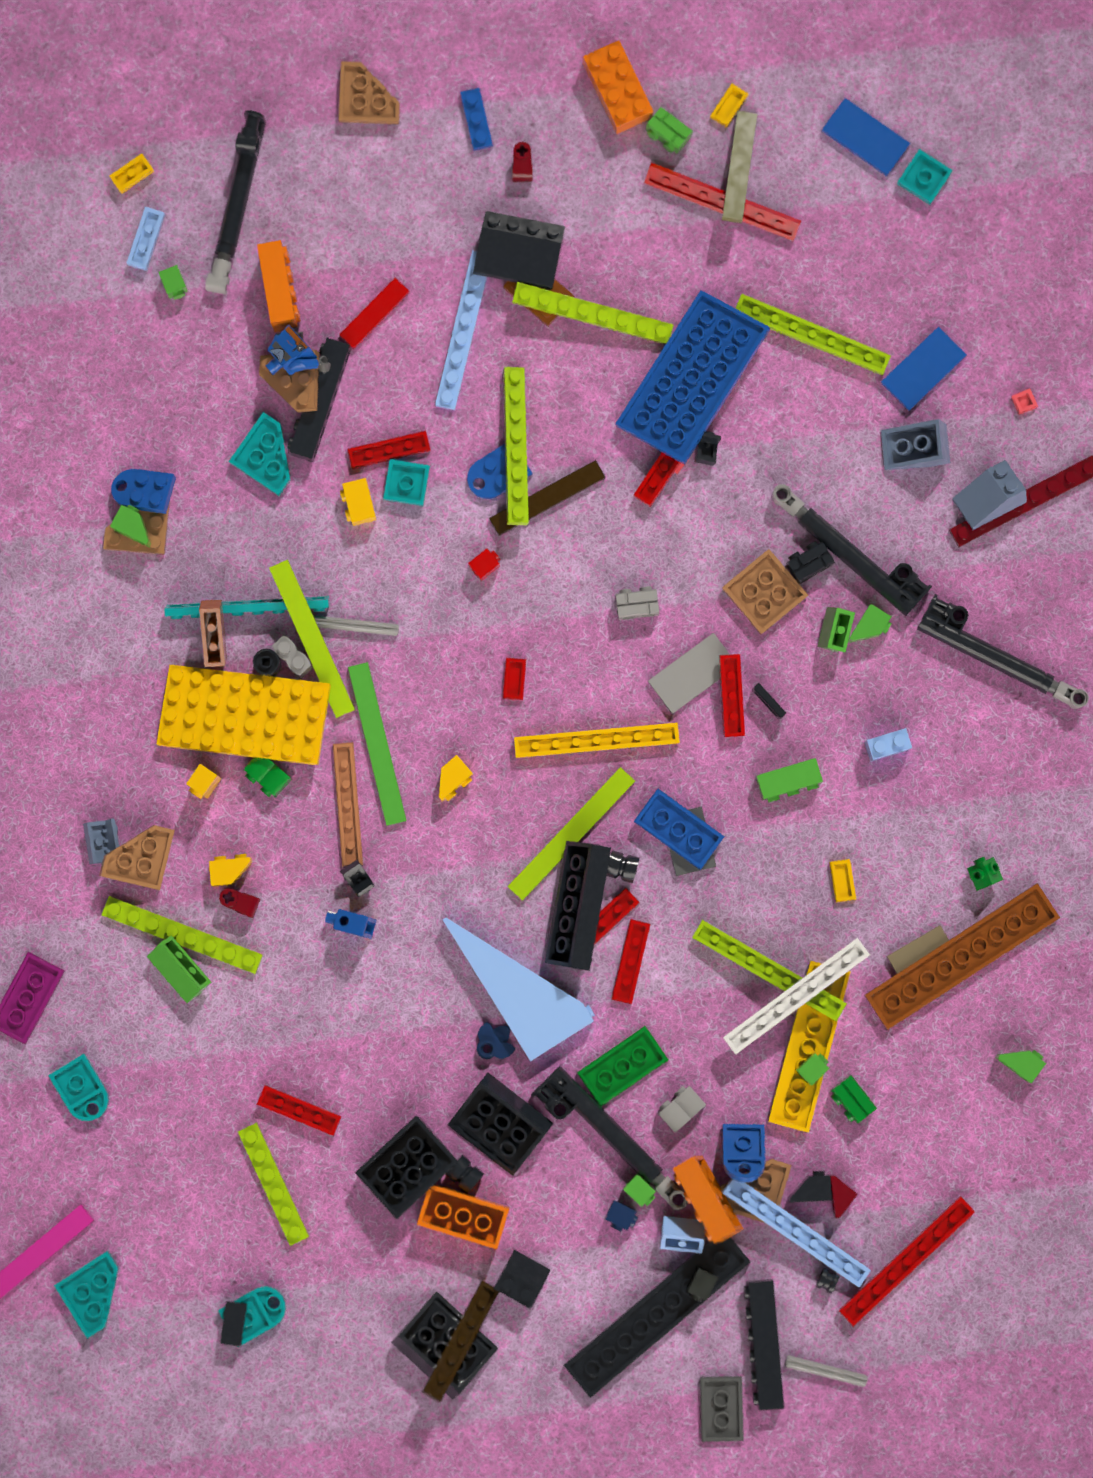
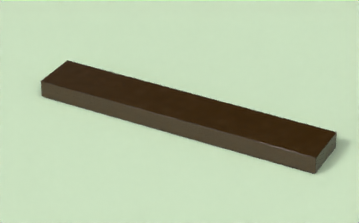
(553, 494)
(460, 1341)

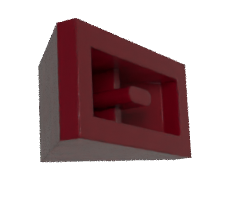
(841, 1196)

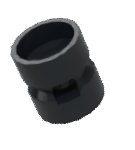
(267, 663)
(622, 866)
(465, 1174)

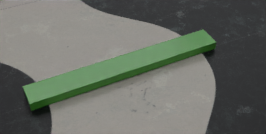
(377, 744)

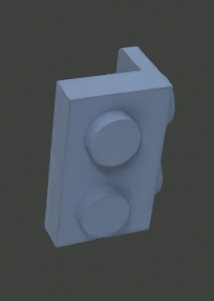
(100, 839)

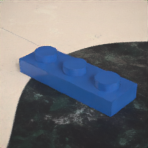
(476, 119)

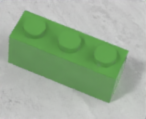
(789, 780)
(179, 969)

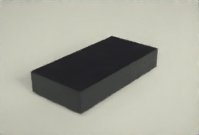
(769, 701)
(233, 1323)

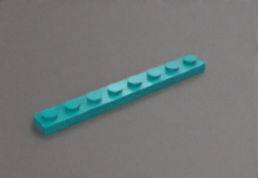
(237, 608)

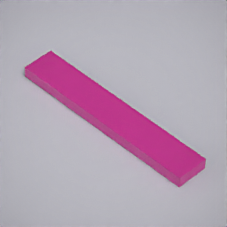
(43, 1249)

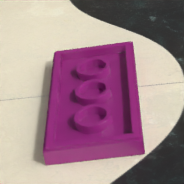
(28, 997)

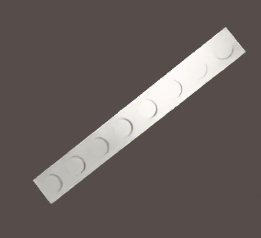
(796, 996)

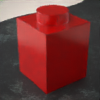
(484, 564)

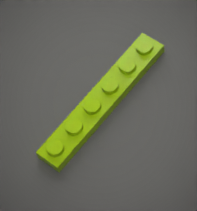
(273, 1184)

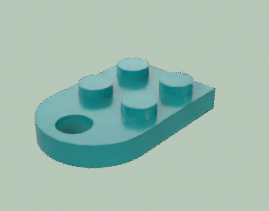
(80, 1086)
(259, 1314)

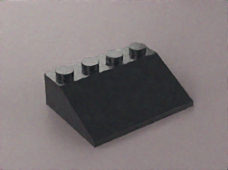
(519, 250)
(500, 1124)
(406, 1166)
(427, 1336)

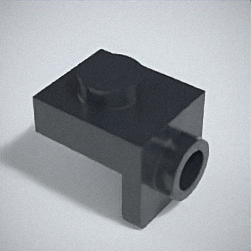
(707, 449)
(357, 878)

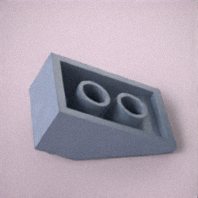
(916, 445)
(990, 495)

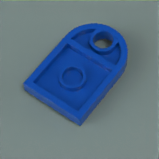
(493, 472)
(144, 490)
(744, 1149)

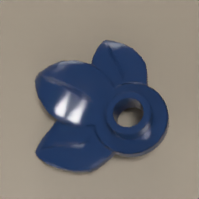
(496, 1039)

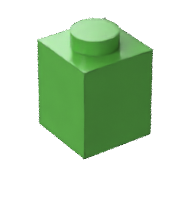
(173, 282)
(813, 1068)
(639, 1190)

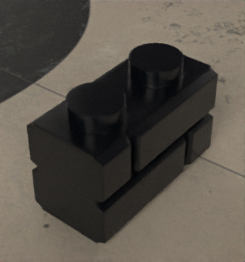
(810, 562)

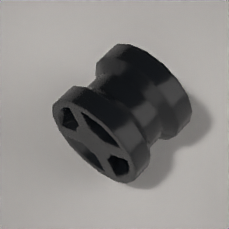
(827, 1281)

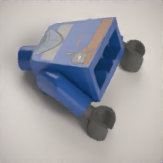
(293, 353)

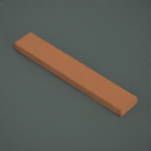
(347, 803)

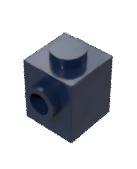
(621, 1216)

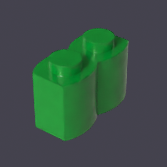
(268, 775)

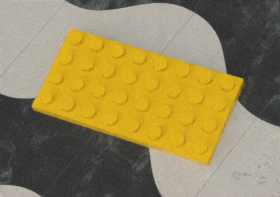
(243, 714)

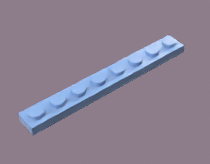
(461, 338)
(796, 1231)

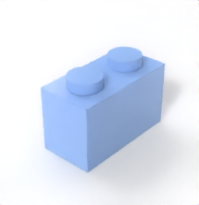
(888, 744)
(682, 1234)

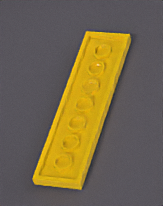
(810, 1034)

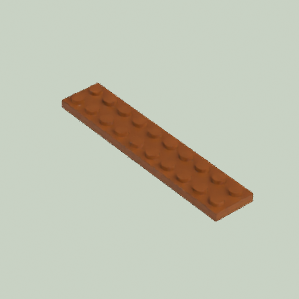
(962, 956)

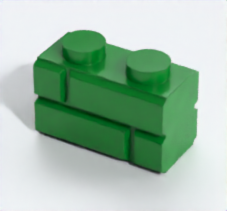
(853, 1099)

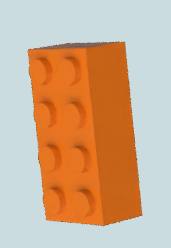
(617, 87)
(277, 285)
(707, 1198)
(463, 1216)

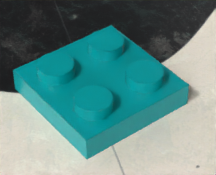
(924, 177)
(406, 482)

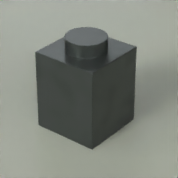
(701, 1284)

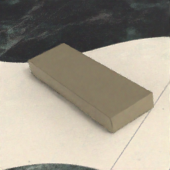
(917, 949)

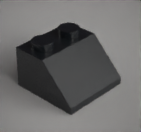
(522, 1279)

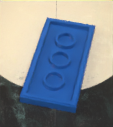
(865, 137)
(923, 368)
(679, 829)

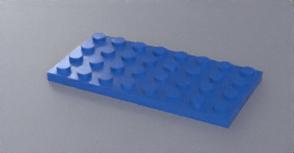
(692, 377)

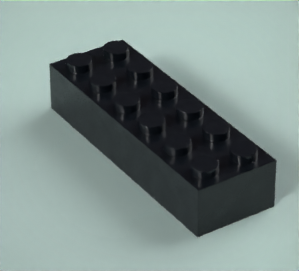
(578, 905)

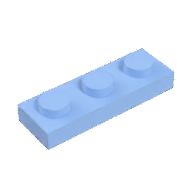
(146, 238)

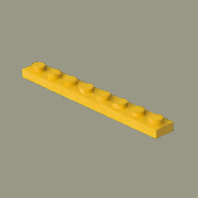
(596, 740)

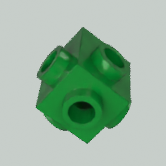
(984, 873)

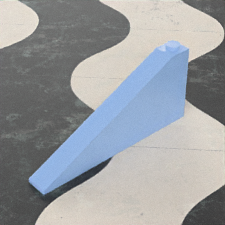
(531, 1006)

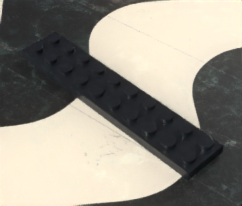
(652, 1317)

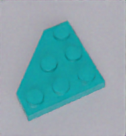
(264, 455)
(90, 1293)

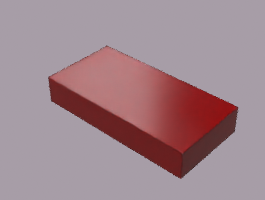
(514, 679)

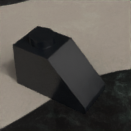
(813, 1188)

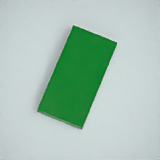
(622, 1066)

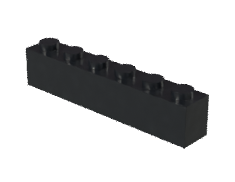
(313, 423)
(765, 1344)

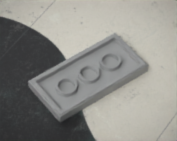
(689, 674)

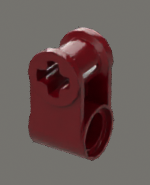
(522, 165)
(242, 904)

